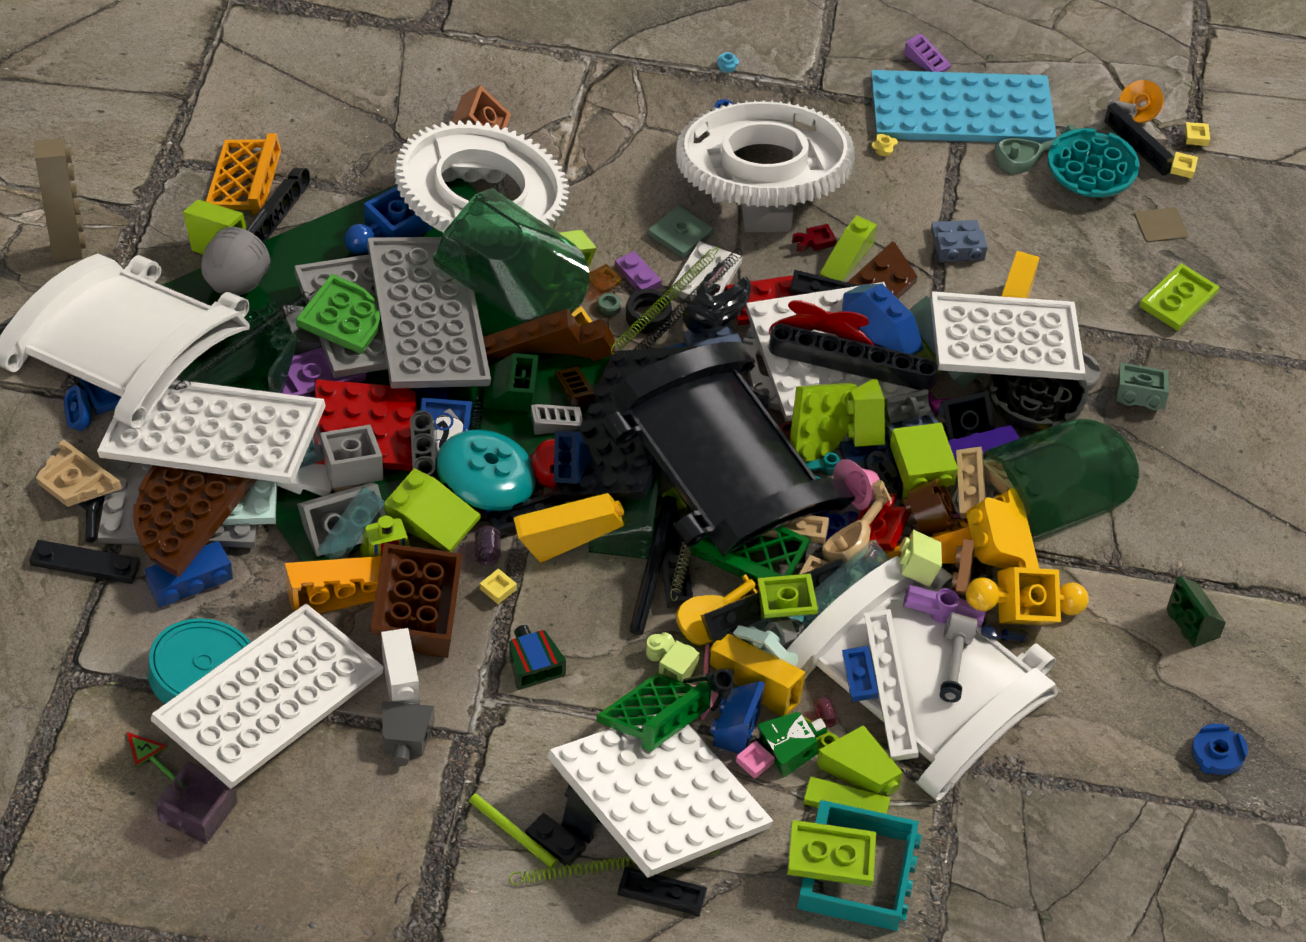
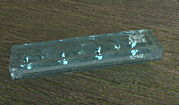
(853, 570)

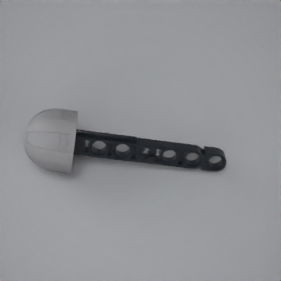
(237, 256)

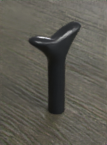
(91, 507)

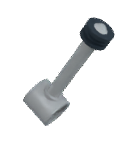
(960, 630)

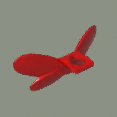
(812, 318)

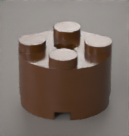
(931, 508)

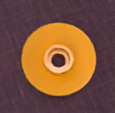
(1144, 91)

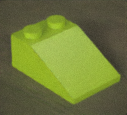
(431, 511)

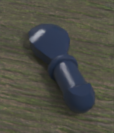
(993, 632)

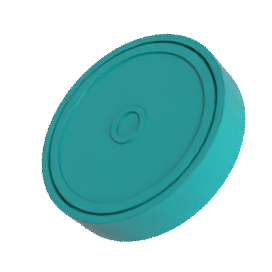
(188, 653)

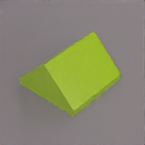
(787, 596)

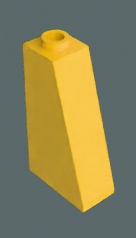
(1021, 276)
(568, 525)
(750, 664)

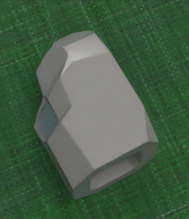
(786, 630)

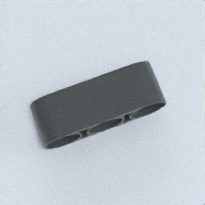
(424, 438)

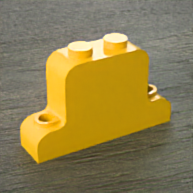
(1002, 532)

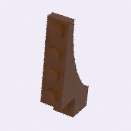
(552, 334)

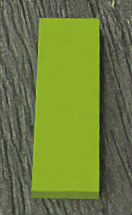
(837, 793)

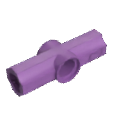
(940, 604)

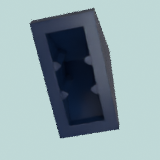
(570, 457)

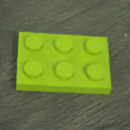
(1179, 297)
(831, 853)

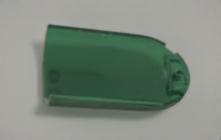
(513, 259)
(1068, 473)

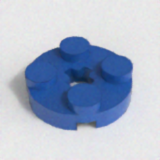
(1213, 761)

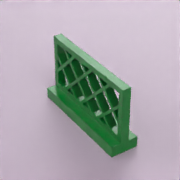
(740, 566)
(668, 718)

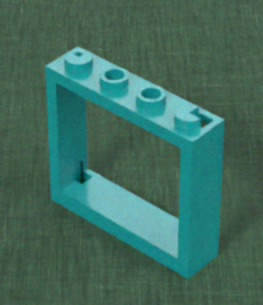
(883, 825)

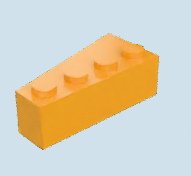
(332, 583)

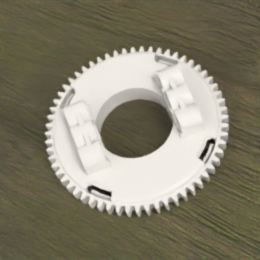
(817, 165)

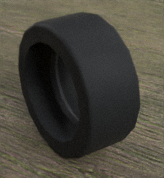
(647, 297)

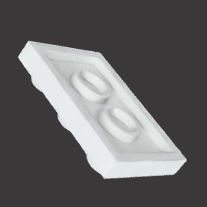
(700, 250)

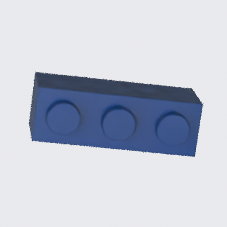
(207, 570)

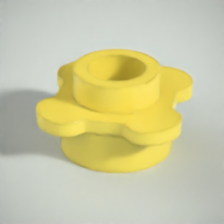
(884, 144)

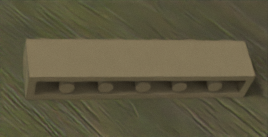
(58, 199)

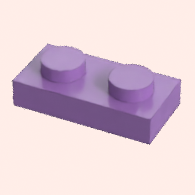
(637, 272)

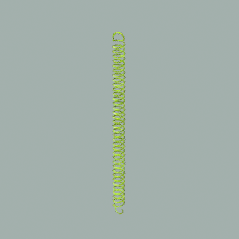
(661, 298)
(581, 868)

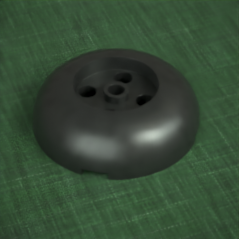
(1027, 404)

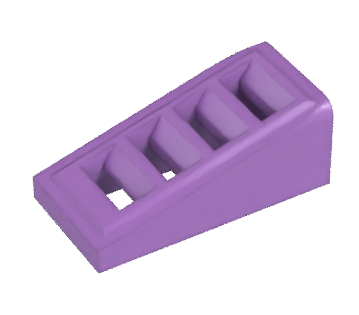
(919, 45)

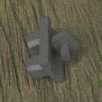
(907, 406)

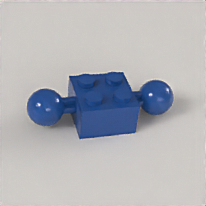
(385, 218)

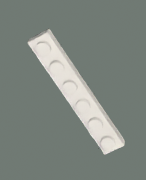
(891, 685)

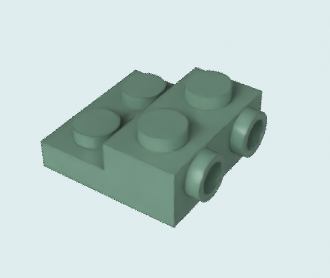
(1142, 386)

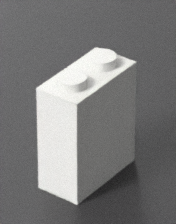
(400, 667)

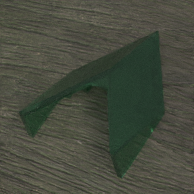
(262, 360)

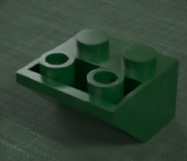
(512, 383)
(1194, 612)

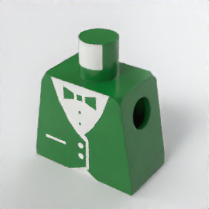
(791, 740)

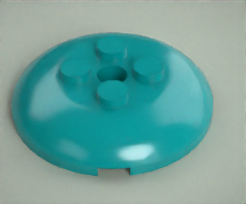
(1093, 163)
(486, 469)

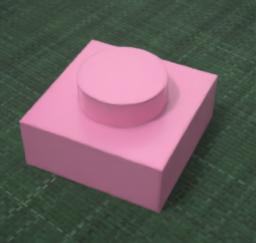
(755, 759)

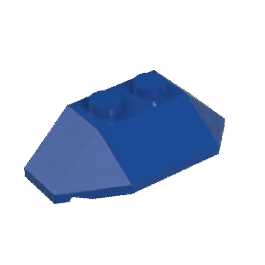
(889, 320)

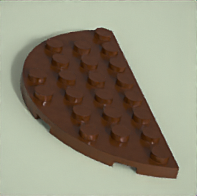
(182, 512)

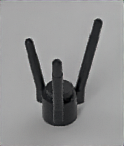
(718, 682)

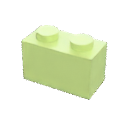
(920, 558)

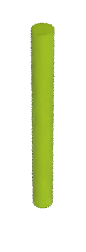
(513, 830)

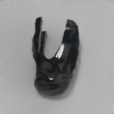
(712, 312)

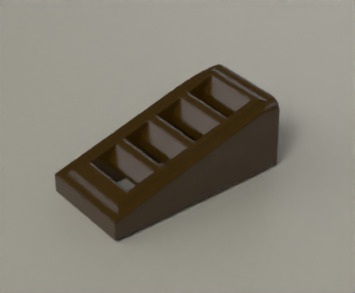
(575, 400)

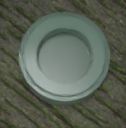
(609, 304)

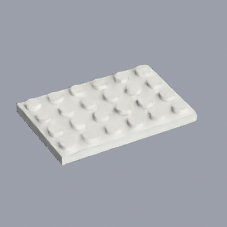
(1006, 336)

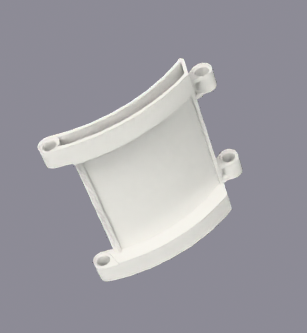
(119, 330)
(994, 682)

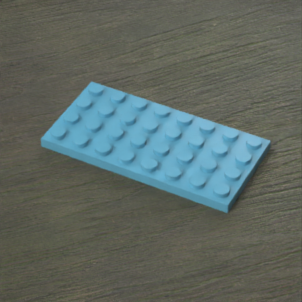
(962, 106)

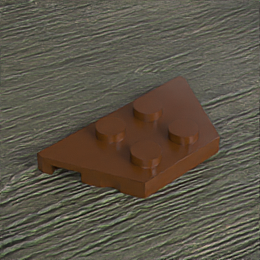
(888, 267)

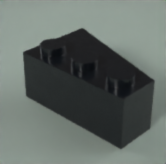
(578, 817)

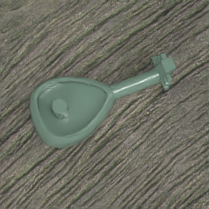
(1021, 155)

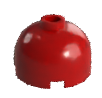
(543, 463)

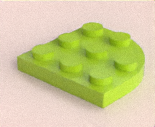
(820, 419)

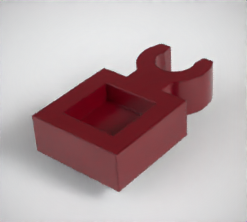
(818, 237)

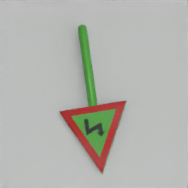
(145, 749)

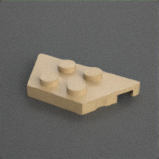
(75, 477)

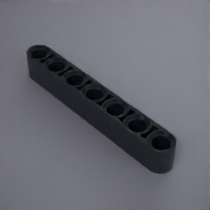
(852, 357)

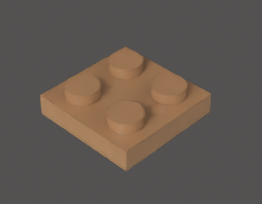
(964, 562)

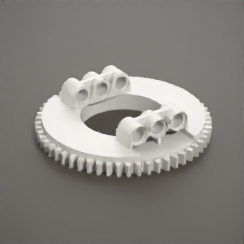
(477, 154)

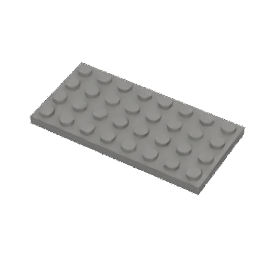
(425, 317)

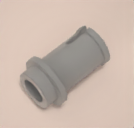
(1128, 107)

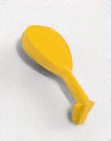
(689, 613)

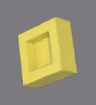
(1197, 134)
(1184, 165)
(498, 586)

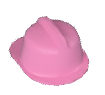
(858, 481)

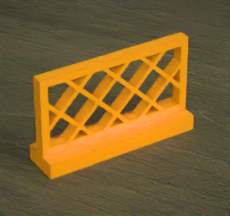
(261, 175)

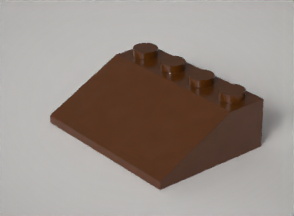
(417, 593)

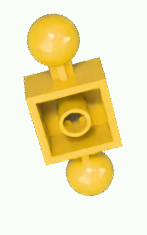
(1028, 596)

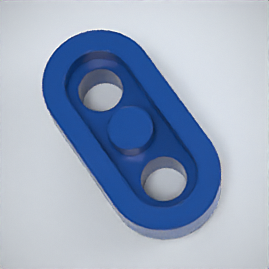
(77, 408)

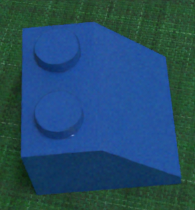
(738, 717)

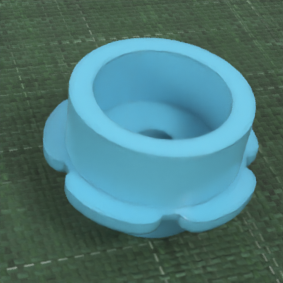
(727, 62)

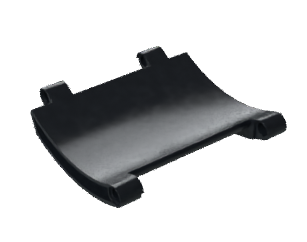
(719, 447)

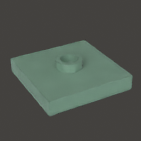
(680, 231)

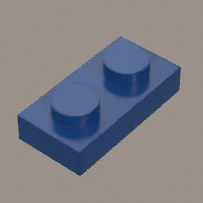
(860, 674)

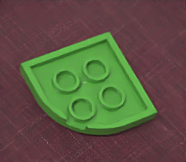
(342, 314)

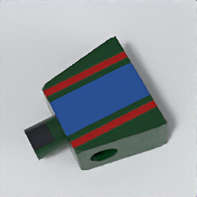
(534, 658)

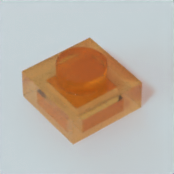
(604, 278)

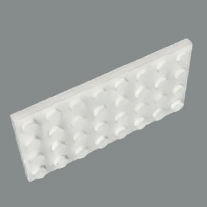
(220, 432)
(267, 695)

